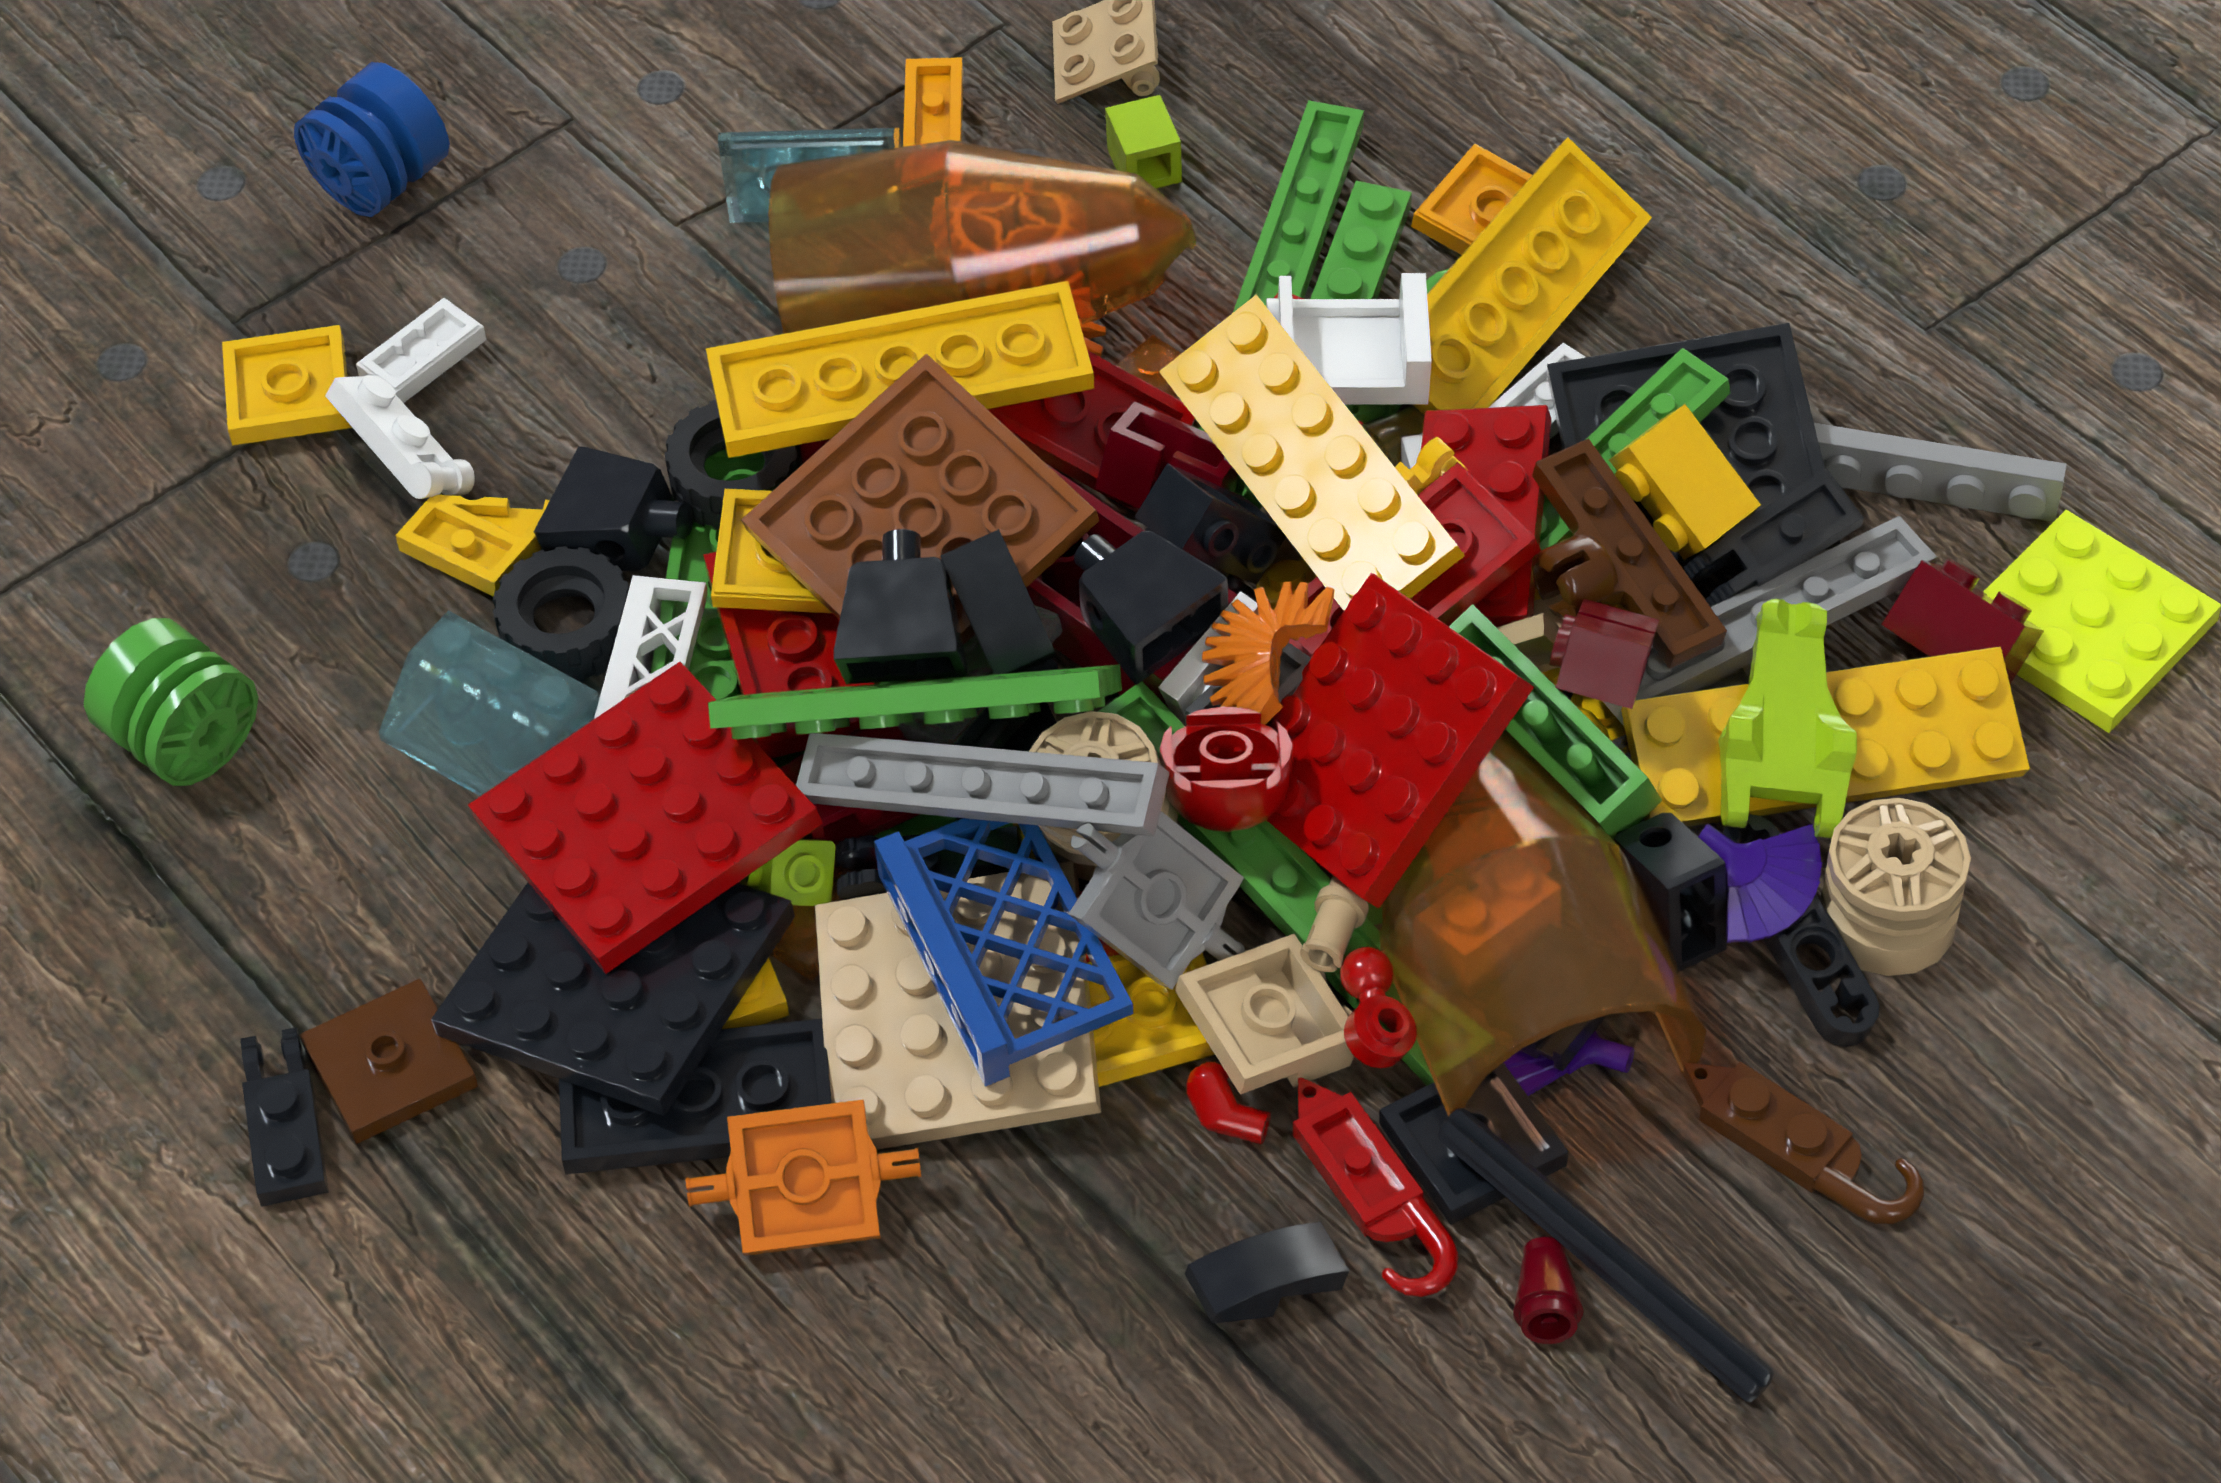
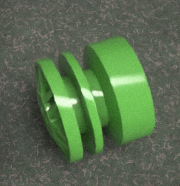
(170, 701)

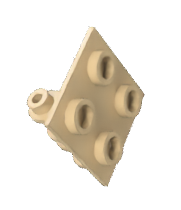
(1105, 45)

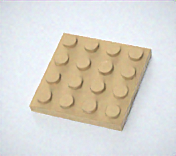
(899, 1046)

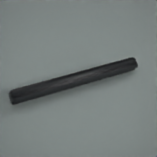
(1606, 1255)

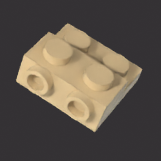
(1268, 1015)

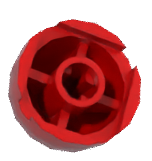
(1226, 768)

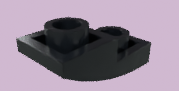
(998, 605)
(1254, 1273)

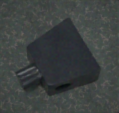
(613, 509)
(1147, 599)
(899, 617)
(1682, 885)

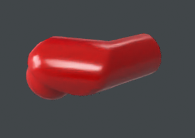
(1218, 1108)

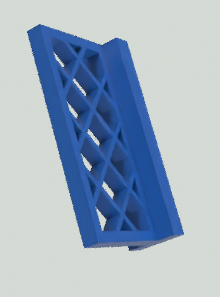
(957, 972)

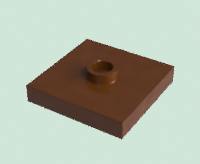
(387, 1061)

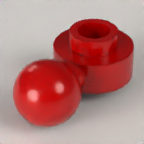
(1368, 976)

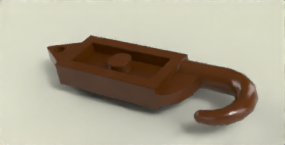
(1795, 1139)

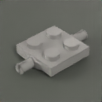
(1156, 898)

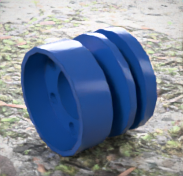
(371, 139)

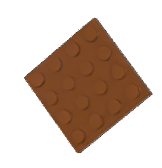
(923, 464)

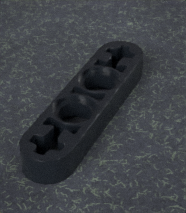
(1818, 929)

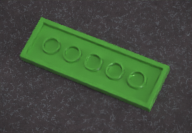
(894, 703)

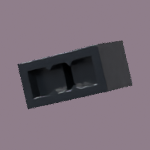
(1211, 524)

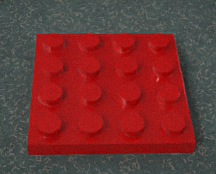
(1387, 736)
(643, 817)

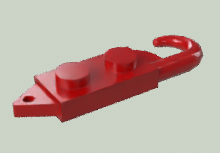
(1371, 1182)

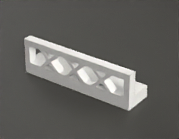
(642, 632)

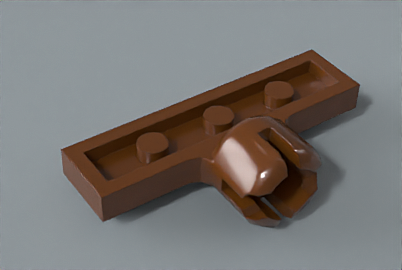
(1617, 557)

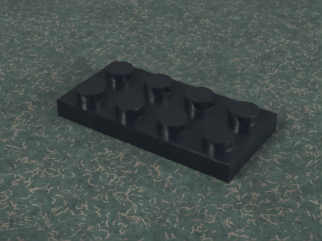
(739, 1075)

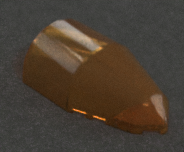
(958, 225)
(1524, 927)

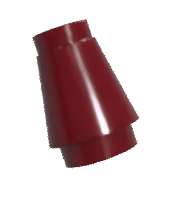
(1546, 1295)

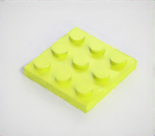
(2105, 618)

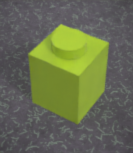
(1144, 141)

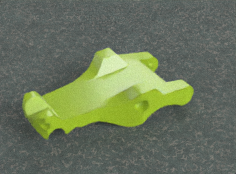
(1787, 729)

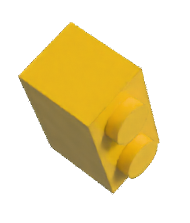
(1683, 483)

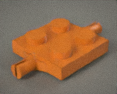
(803, 1177)

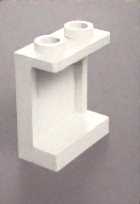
(1364, 346)

